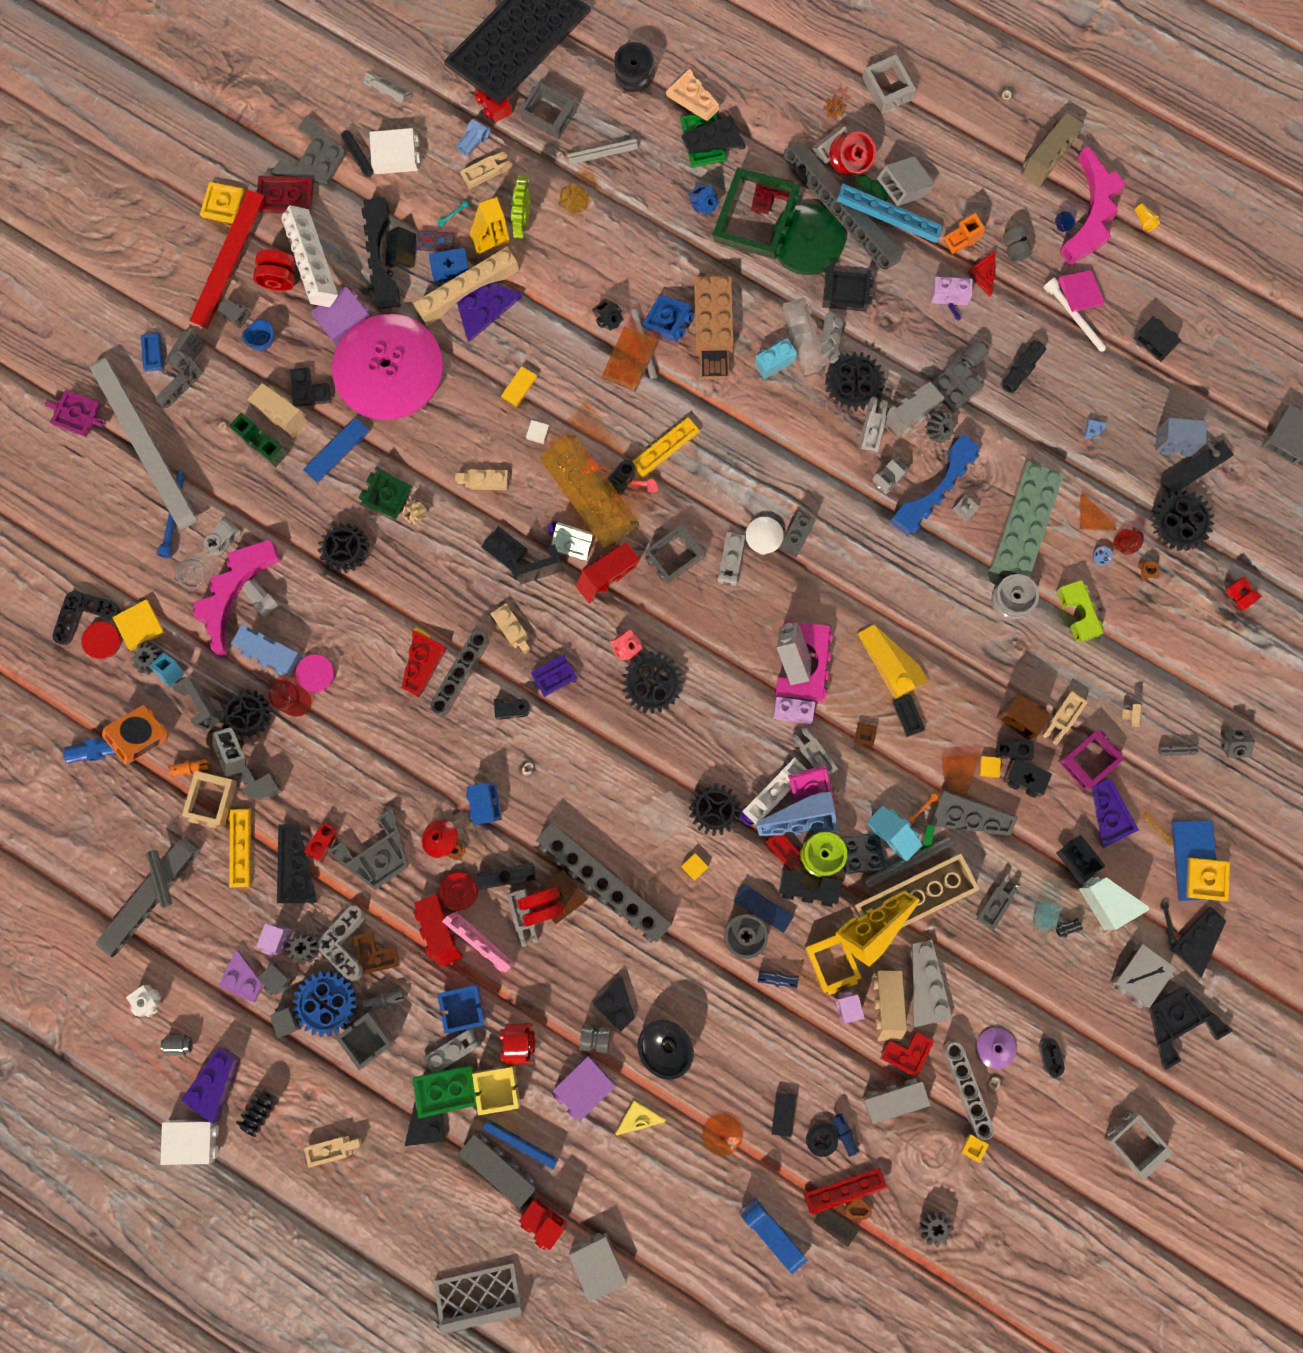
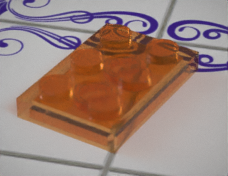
(630, 359)

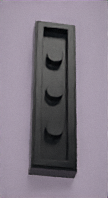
(1196, 468)

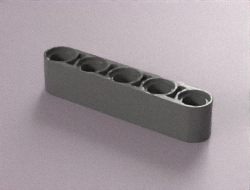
(459, 683)

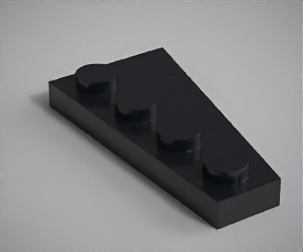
(293, 871)

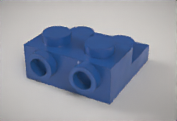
(669, 318)

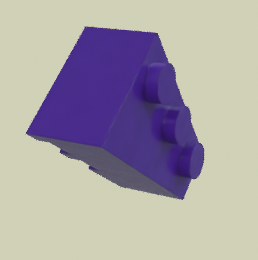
(212, 1085)

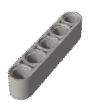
(975, 1097)

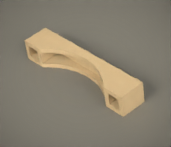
(493, 269)

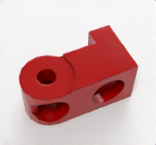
(321, 842)

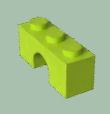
(1077, 596)

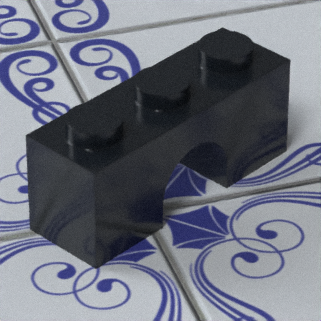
(826, 893)

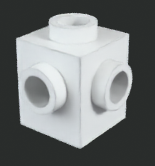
(144, 1001)

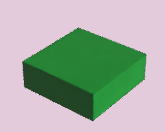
(927, 835)

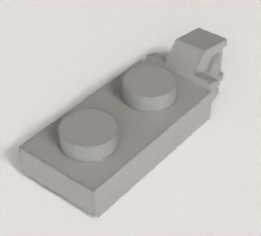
(387, 87)

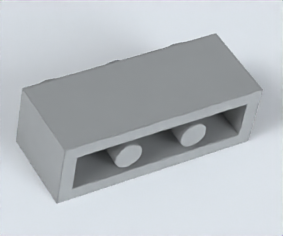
(896, 1100)

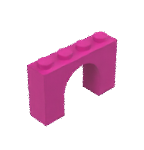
(817, 641)

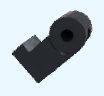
(511, 710)
(1015, 749)

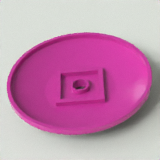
(390, 390)

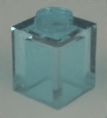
(1046, 916)

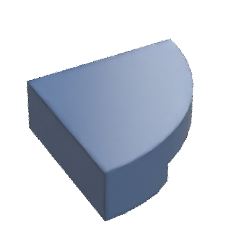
(1094, 428)

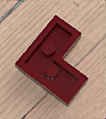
(763, 197)

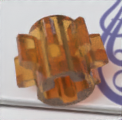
(831, 109)

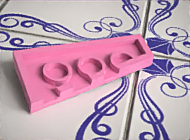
(478, 941)

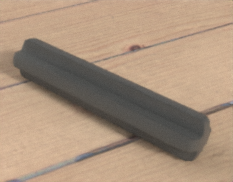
(159, 878)

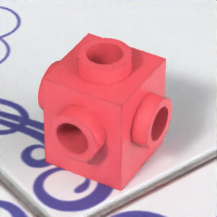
(626, 645)

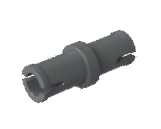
(383, 1000)

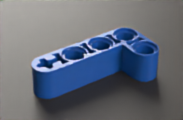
(773, 1235)

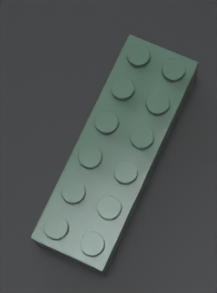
(1026, 521)

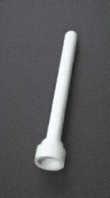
(1053, 288)

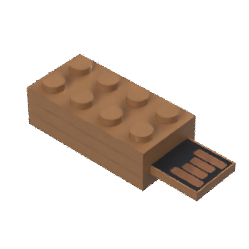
(713, 324)

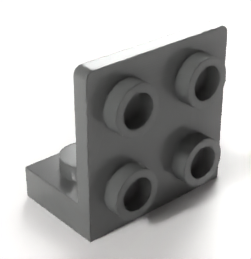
(189, 343)

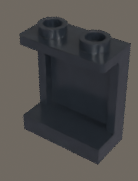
(847, 290)
(537, 569)

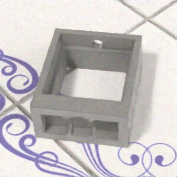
(896, 98)
(1153, 1160)

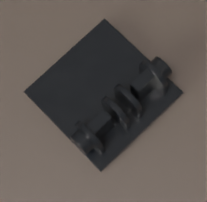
(864, 854)

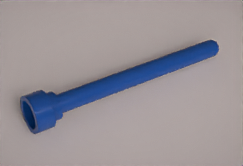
(165, 549)

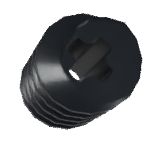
(258, 1113)

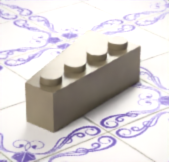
(1052, 149)

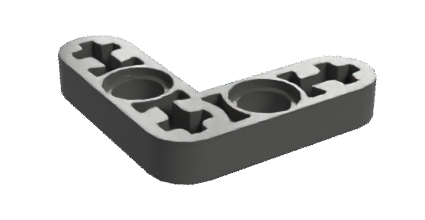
(188, 375)

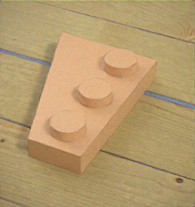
(691, 95)

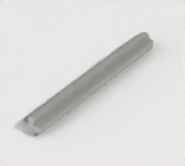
(902, 865)

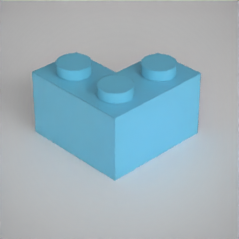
(895, 832)

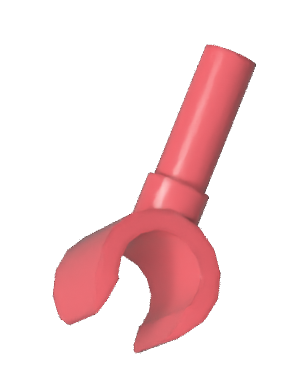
(651, 484)

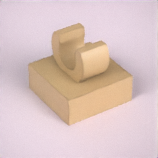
(1134, 715)

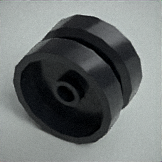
(634, 66)

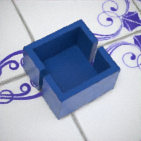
(462, 1009)

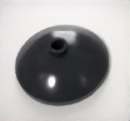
(657, 1053)

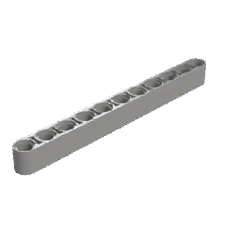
(143, 443)

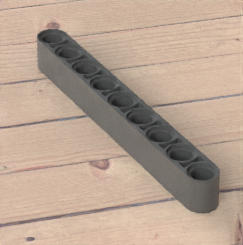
(854, 221)

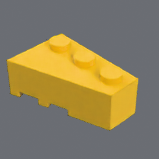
(488, 227)

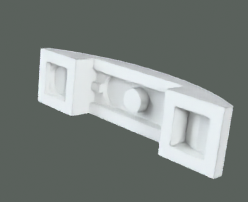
(773, 792)

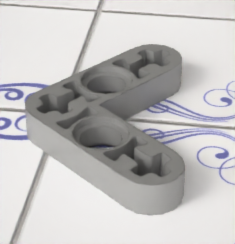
(336, 946)

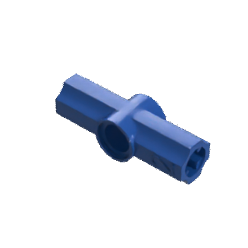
(91, 750)

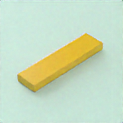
(665, 447)
(240, 848)

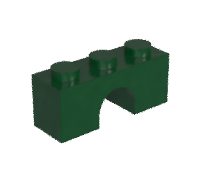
(259, 441)

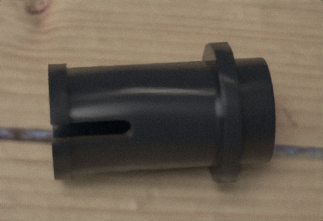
(1068, 927)

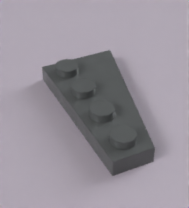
(963, 813)

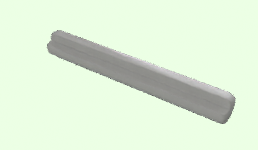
(602, 151)

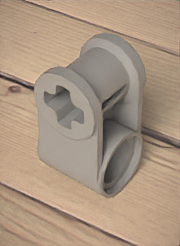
(223, 536)

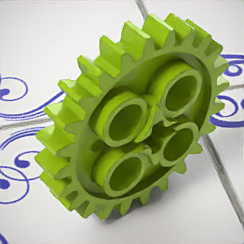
(520, 206)

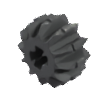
(940, 426)
(144, 653)
(302, 955)
(936, 1236)

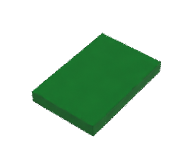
(693, 122)
(444, 1091)

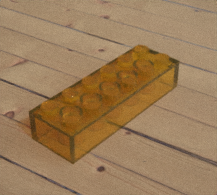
(589, 490)

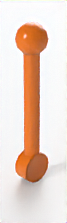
(933, 798)

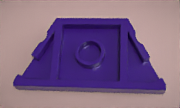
(484, 307)

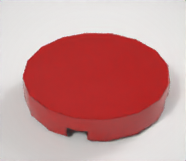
(101, 640)
(458, 891)

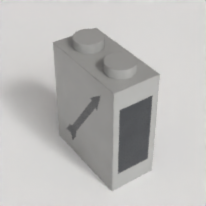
(1142, 976)

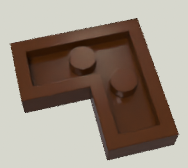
(370, 958)

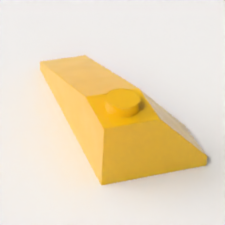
(894, 665)
(873, 932)

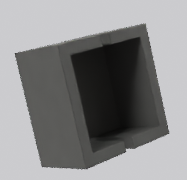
(365, 1042)

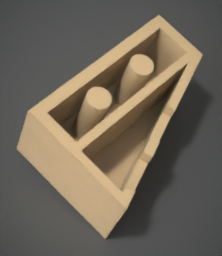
(278, 410)
(889, 1006)

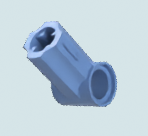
(475, 133)

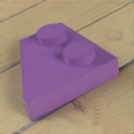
(241, 979)

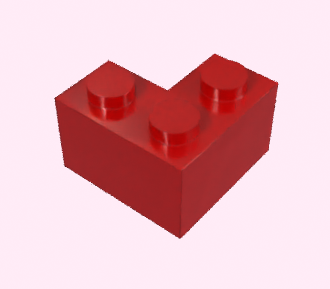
(543, 1223)

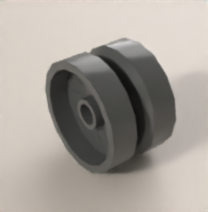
(757, 936)

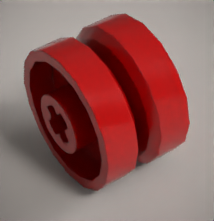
(852, 153)
(274, 270)
(540, 905)

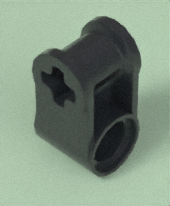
(621, 480)

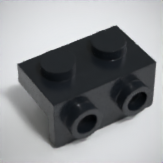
(1080, 859)

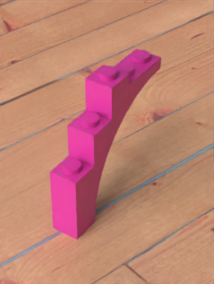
(1102, 210)
(243, 567)

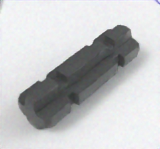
(1178, 750)

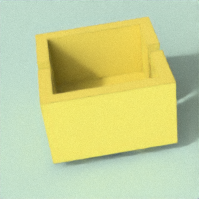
(497, 1090)

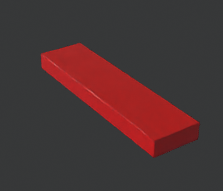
(845, 1191)

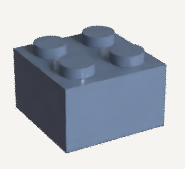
(1181, 436)

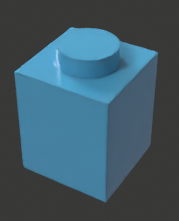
(166, 669)

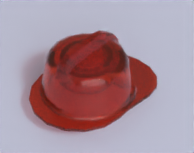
(289, 698)

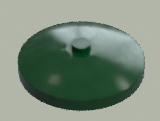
(812, 240)

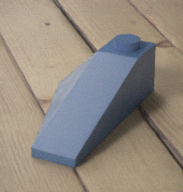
(809, 815)

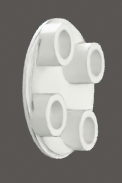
(764, 535)

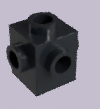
(608, 314)

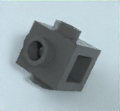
(1237, 743)

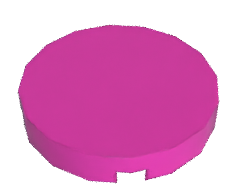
(315, 673)

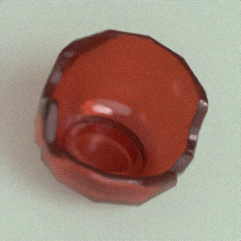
(1128, 541)

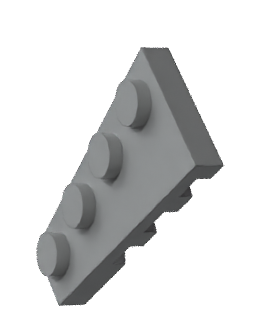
(929, 994)

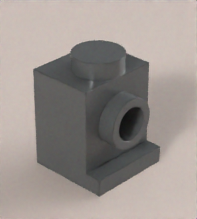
(234, 312)

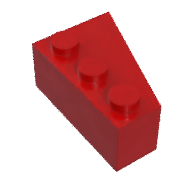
(606, 571)
(438, 935)

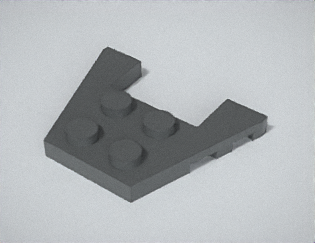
(319, 160)
(380, 861)

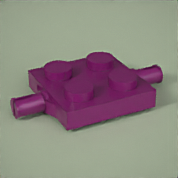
(75, 413)

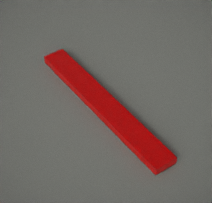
(227, 259)

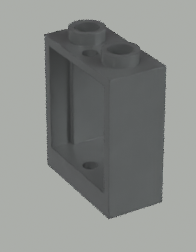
(563, 119)
(689, 542)

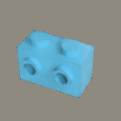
(775, 358)

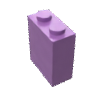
(341, 315)
(583, 1088)

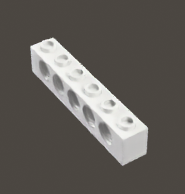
(309, 256)

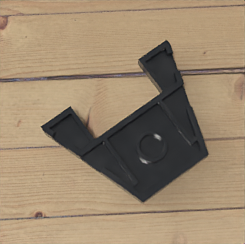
(1177, 1015)

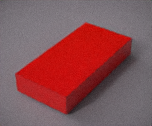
(785, 851)

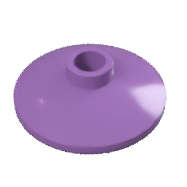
(986, 1048)

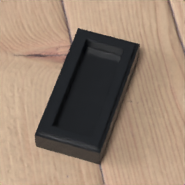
(908, 716)
(783, 1114)

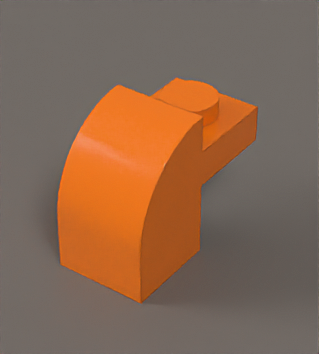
(967, 234)

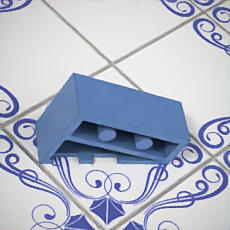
(266, 651)

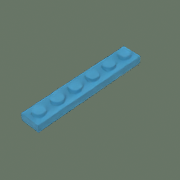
(889, 213)

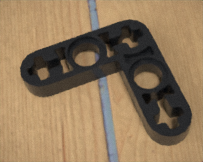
(81, 606)

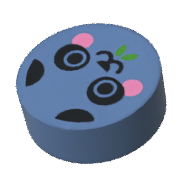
(1102, 556)

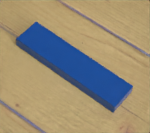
(336, 450)
(520, 1144)

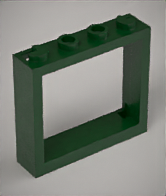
(719, 233)

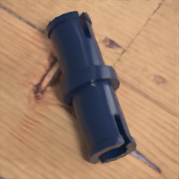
(778, 979)
(845, 1134)

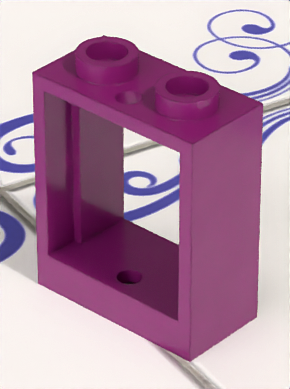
(1078, 773)

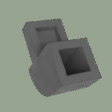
(262, 788)

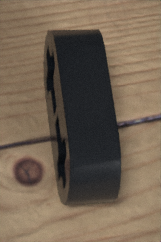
(1056, 1056)

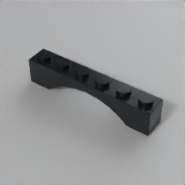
(377, 220)

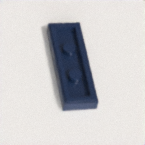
(763, 908)

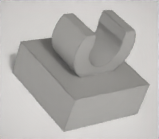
(965, 508)

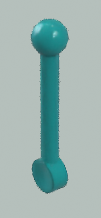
(441, 222)

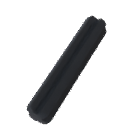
(357, 153)

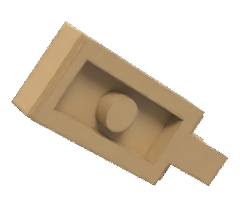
(483, 479)
(511, 627)
(330, 1150)

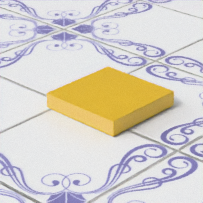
(222, 202)
(138, 624)
(1208, 879)

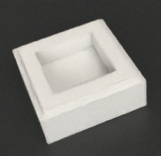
(537, 432)

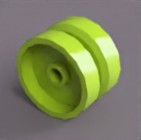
(833, 848)

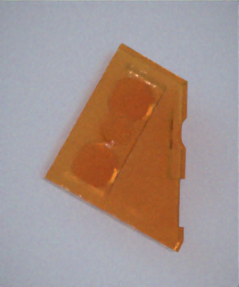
(959, 772)

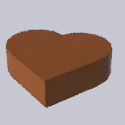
(858, 1208)

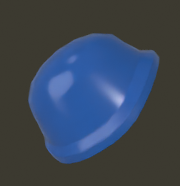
(259, 335)

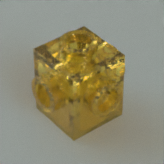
(573, 199)

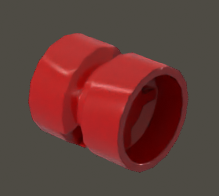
(1248, 598)

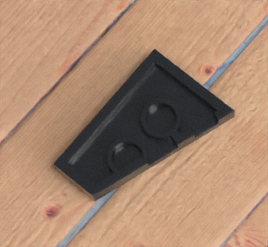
(1199, 941)

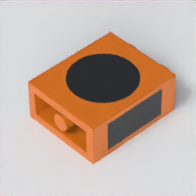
(135, 734)

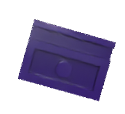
(554, 675)

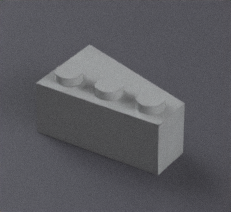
(914, 409)

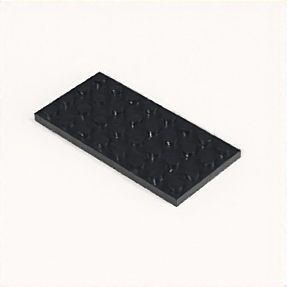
(514, 43)

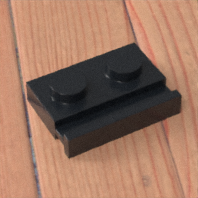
(503, 547)

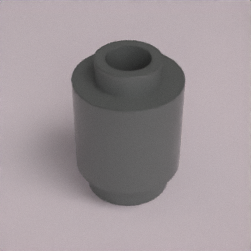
(975, 353)
(176, 1045)

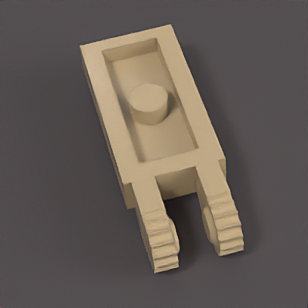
(485, 169)
(1065, 716)

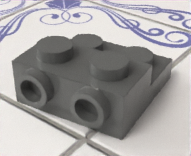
(958, 385)

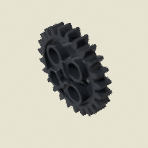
(838, 381)
(1191, 507)
(634, 678)

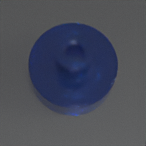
(1064, 221)

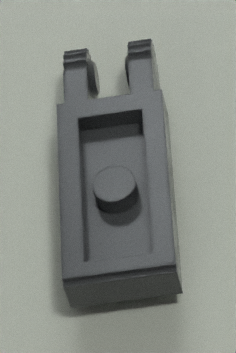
(997, 904)

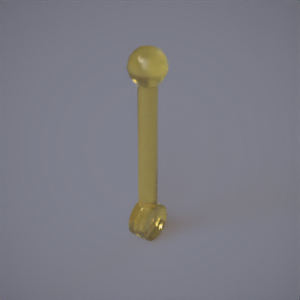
(1169, 841)

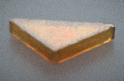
(1092, 517)

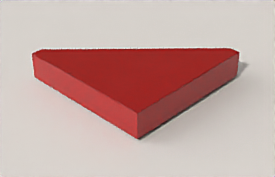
(983, 273)

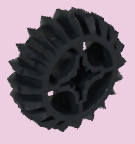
(349, 543)
(253, 713)
(729, 800)

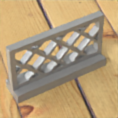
(480, 1317)

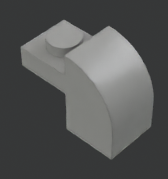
(890, 475)

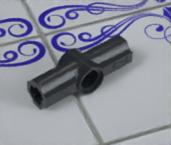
(1023, 366)
(492, 878)

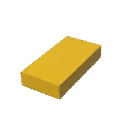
(519, 386)

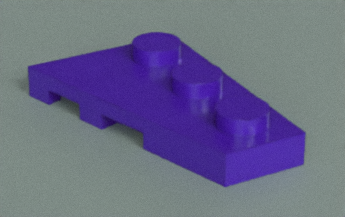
(1111, 813)

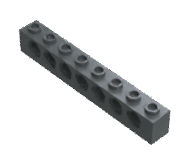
(553, 834)

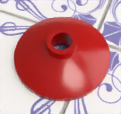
(446, 841)

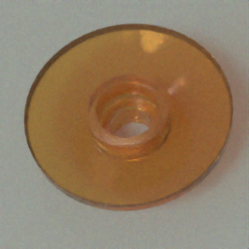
(718, 1124)

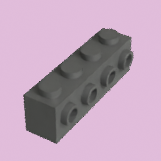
(498, 1169)

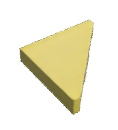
(638, 1118)

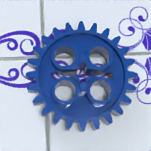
(314, 1020)

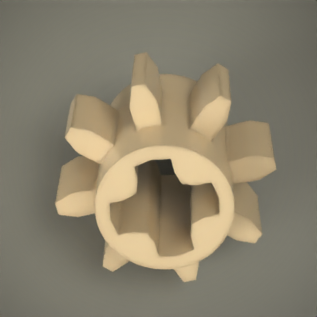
(414, 512)

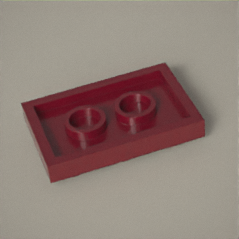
(285, 191)

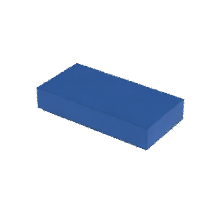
(152, 352)

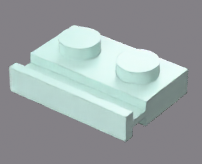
(572, 541)

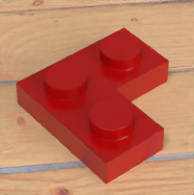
(910, 1059)

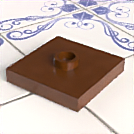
(570, 894)

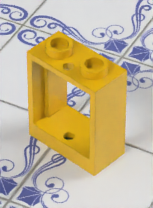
(834, 987)

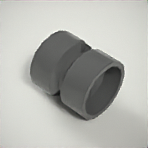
(1017, 243)
(594, 1038)

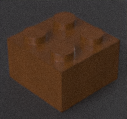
(1024, 716)

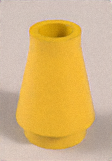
(1147, 218)

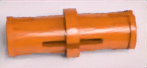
(188, 767)

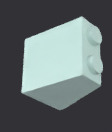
(1111, 903)

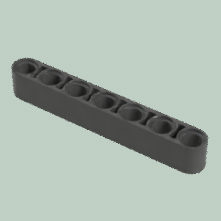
(146, 899)

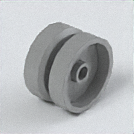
(1026, 597)

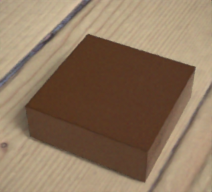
(865, 734)

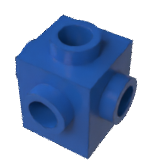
(703, 199)

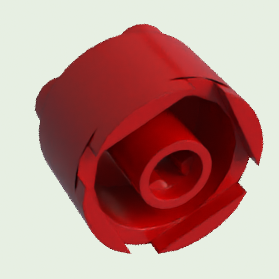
(517, 1044)

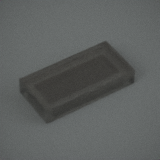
(836, 1226)

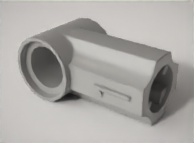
(262, 601)

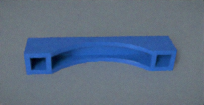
(911, 513)

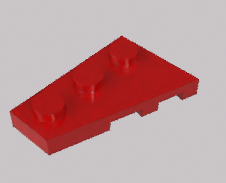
(422, 662)

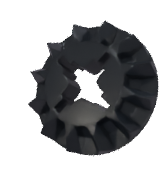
(831, 1140)

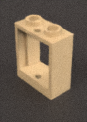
(230, 786)

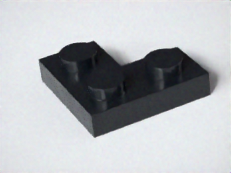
(306, 394)

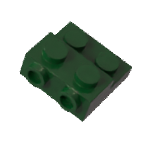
(384, 494)

